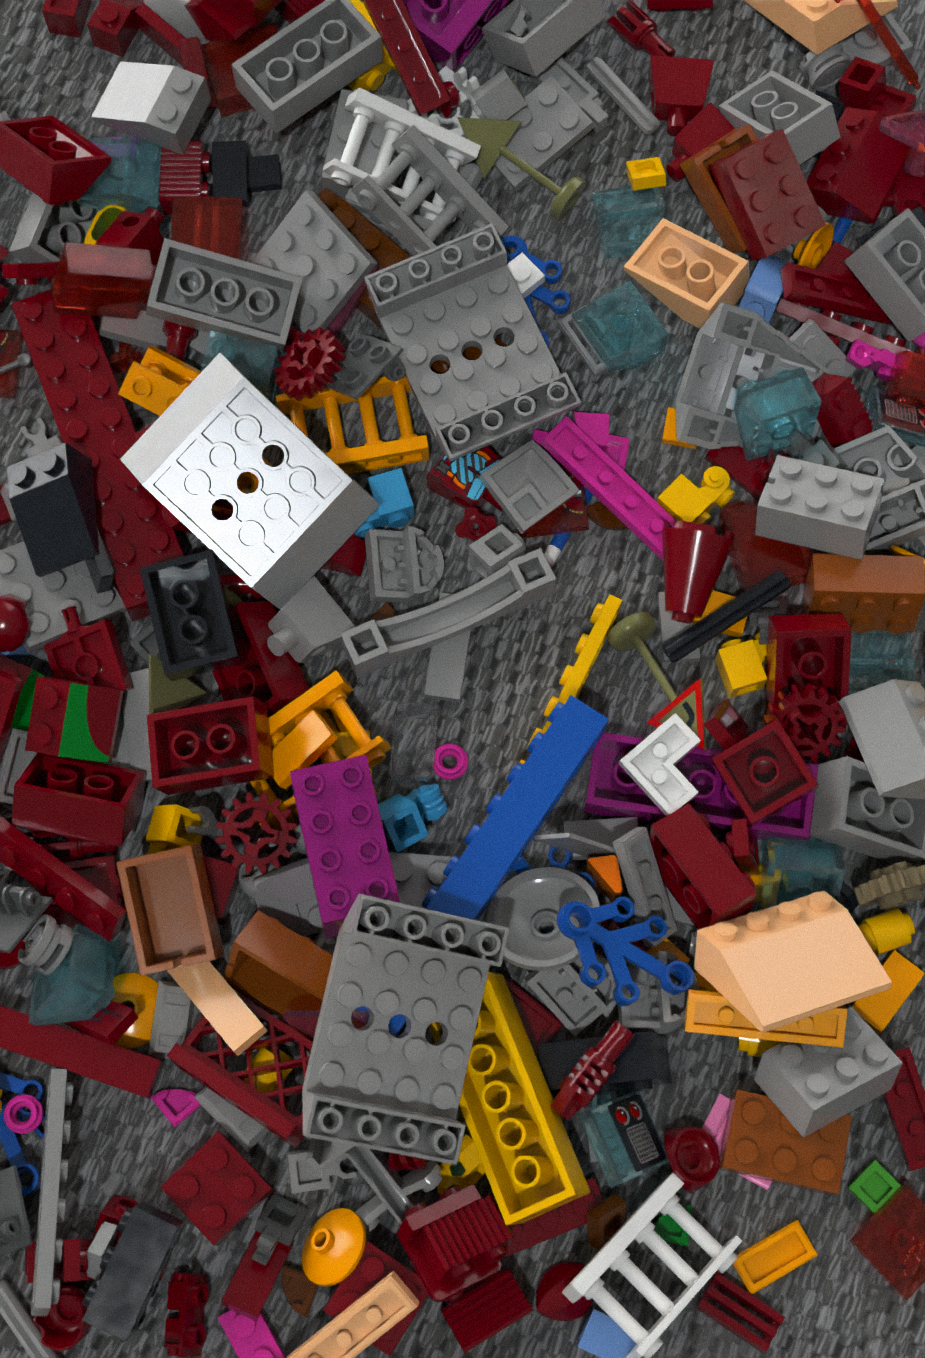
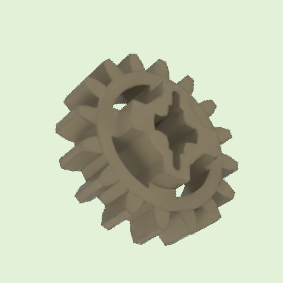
(892, 886)

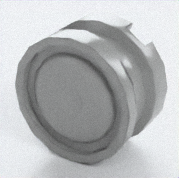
(825, 67)
(46, 944)

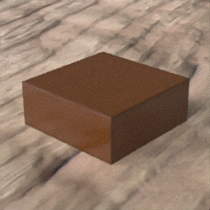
(605, 1220)

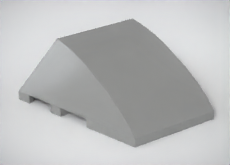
(903, 494)

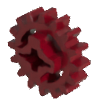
(309, 364)
(814, 711)
(259, 815)

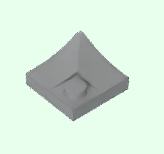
(528, 485)
(289, 897)

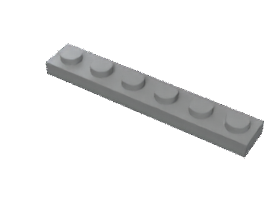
(51, 1207)

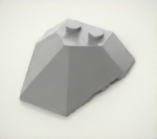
(726, 355)

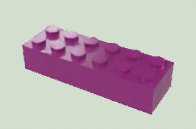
(617, 795)

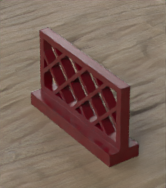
(236, 1091)

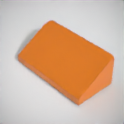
(607, 875)

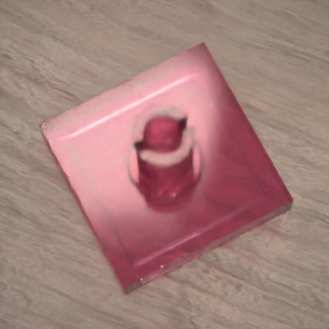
(910, 130)

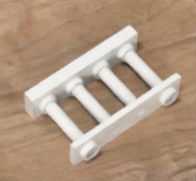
(396, 120)
(615, 1256)

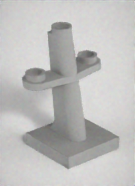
(391, 1189)

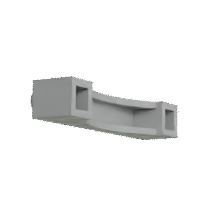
(395, 638)

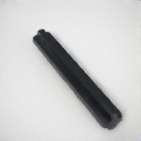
(726, 616)

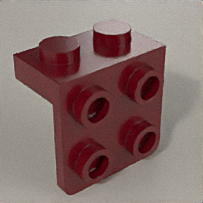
(420, 1216)

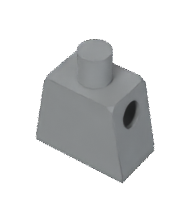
(308, 624)

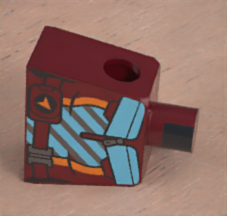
(460, 479)

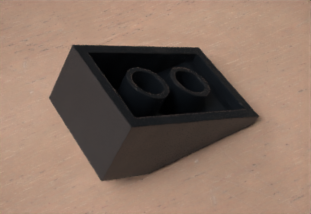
(55, 507)

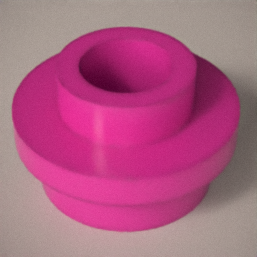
(450, 750)
(12, 1110)

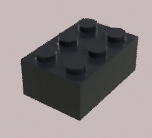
(191, 615)

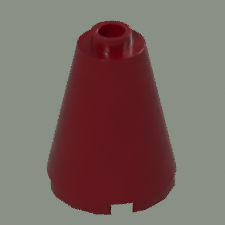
(692, 566)

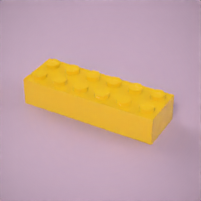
(511, 1114)

